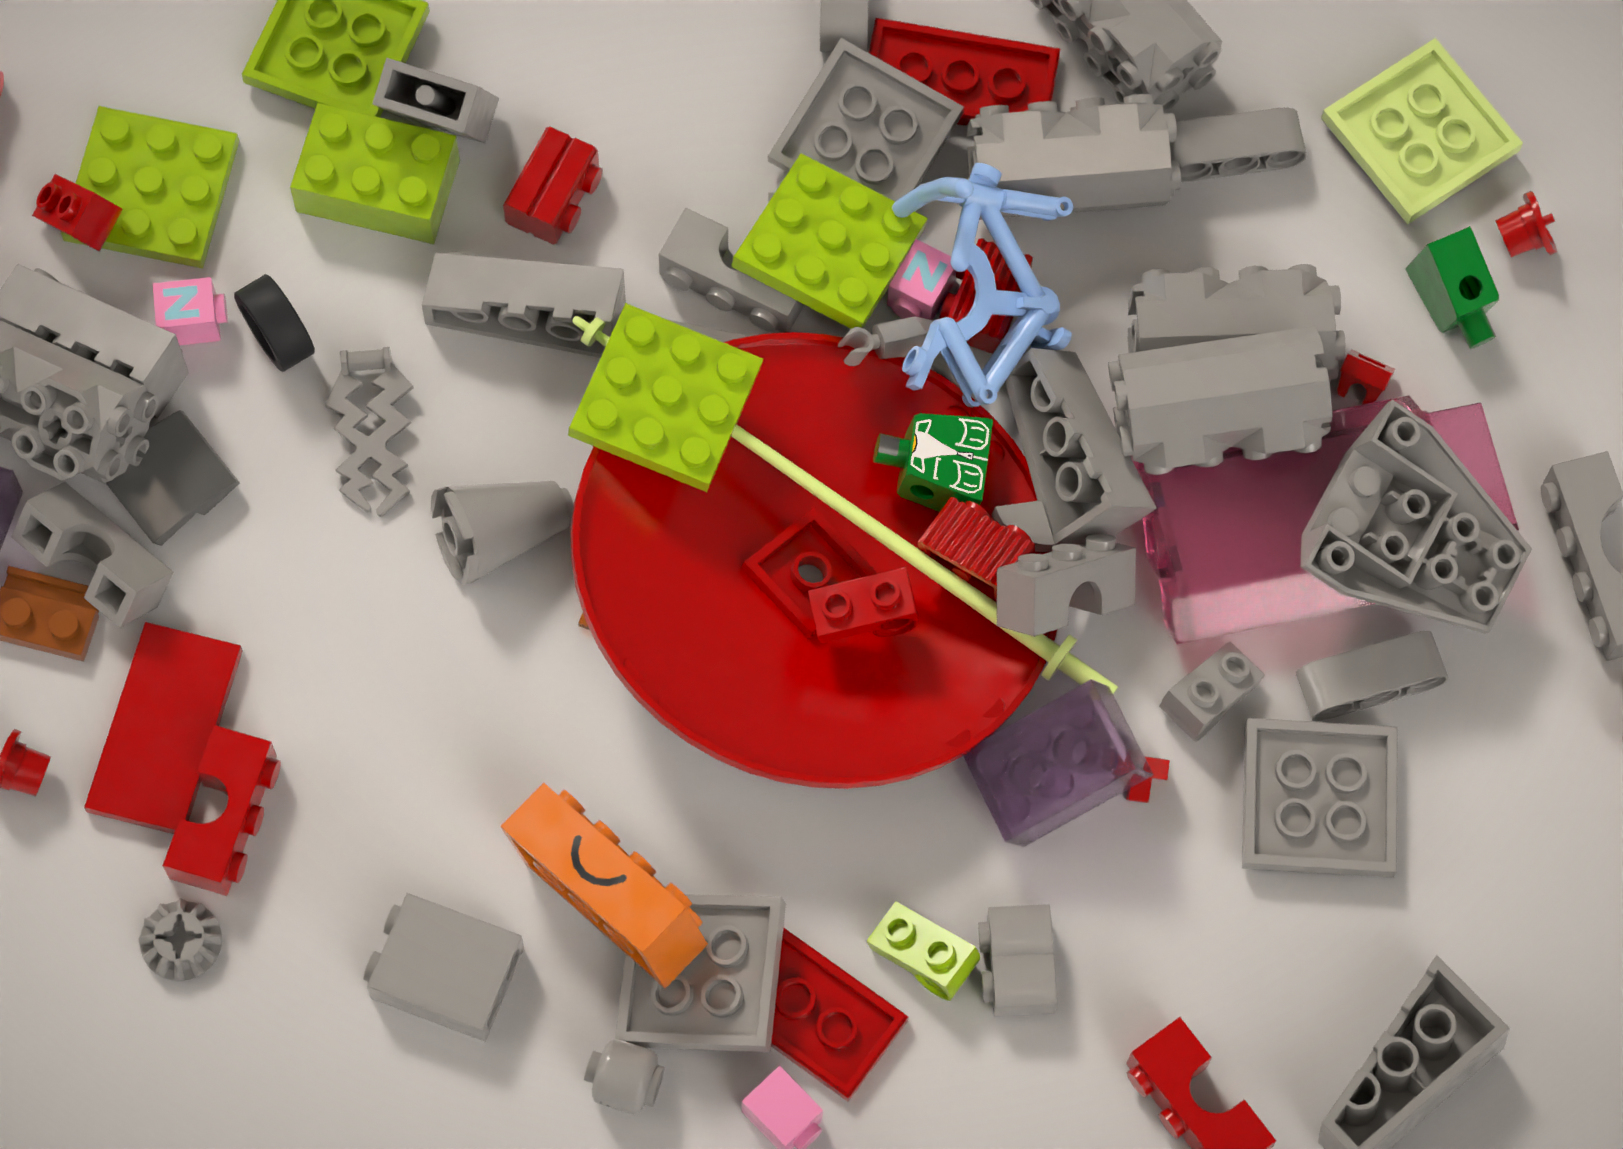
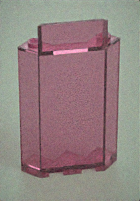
(1234, 530)

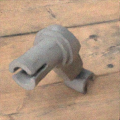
(891, 341)

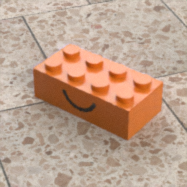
(606, 883)

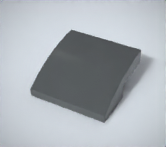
(173, 479)

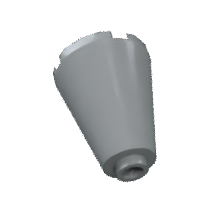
(496, 523)

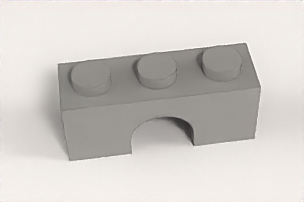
(694, 262)
(68, 527)
(1085, 576)

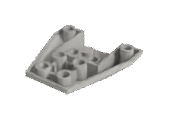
(1413, 528)

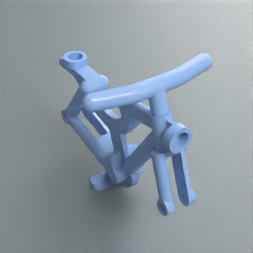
(1033, 305)

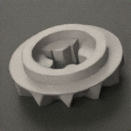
(196, 954)

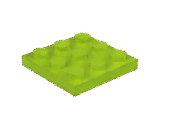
(333, 49)
(163, 178)
(828, 243)
(665, 397)

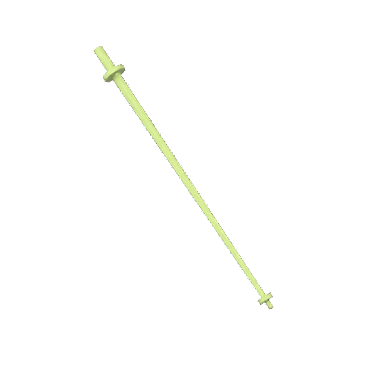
(1057, 656)

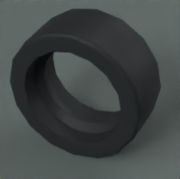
(274, 322)

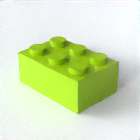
(375, 173)

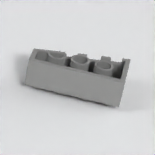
(523, 299)
(94, 331)
(1073, 449)
(1416, 1064)

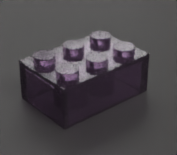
(1057, 763)

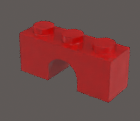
(212, 852)
(1164, 1070)

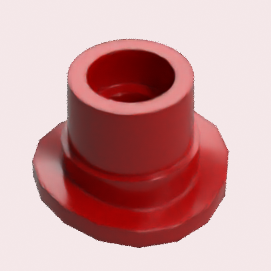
(1526, 228)
(21, 766)

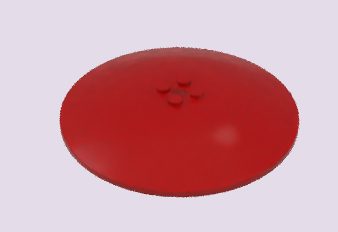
(717, 626)

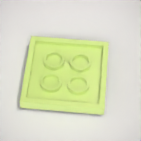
(1421, 130)

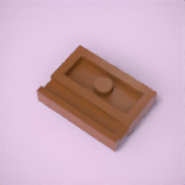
(46, 614)

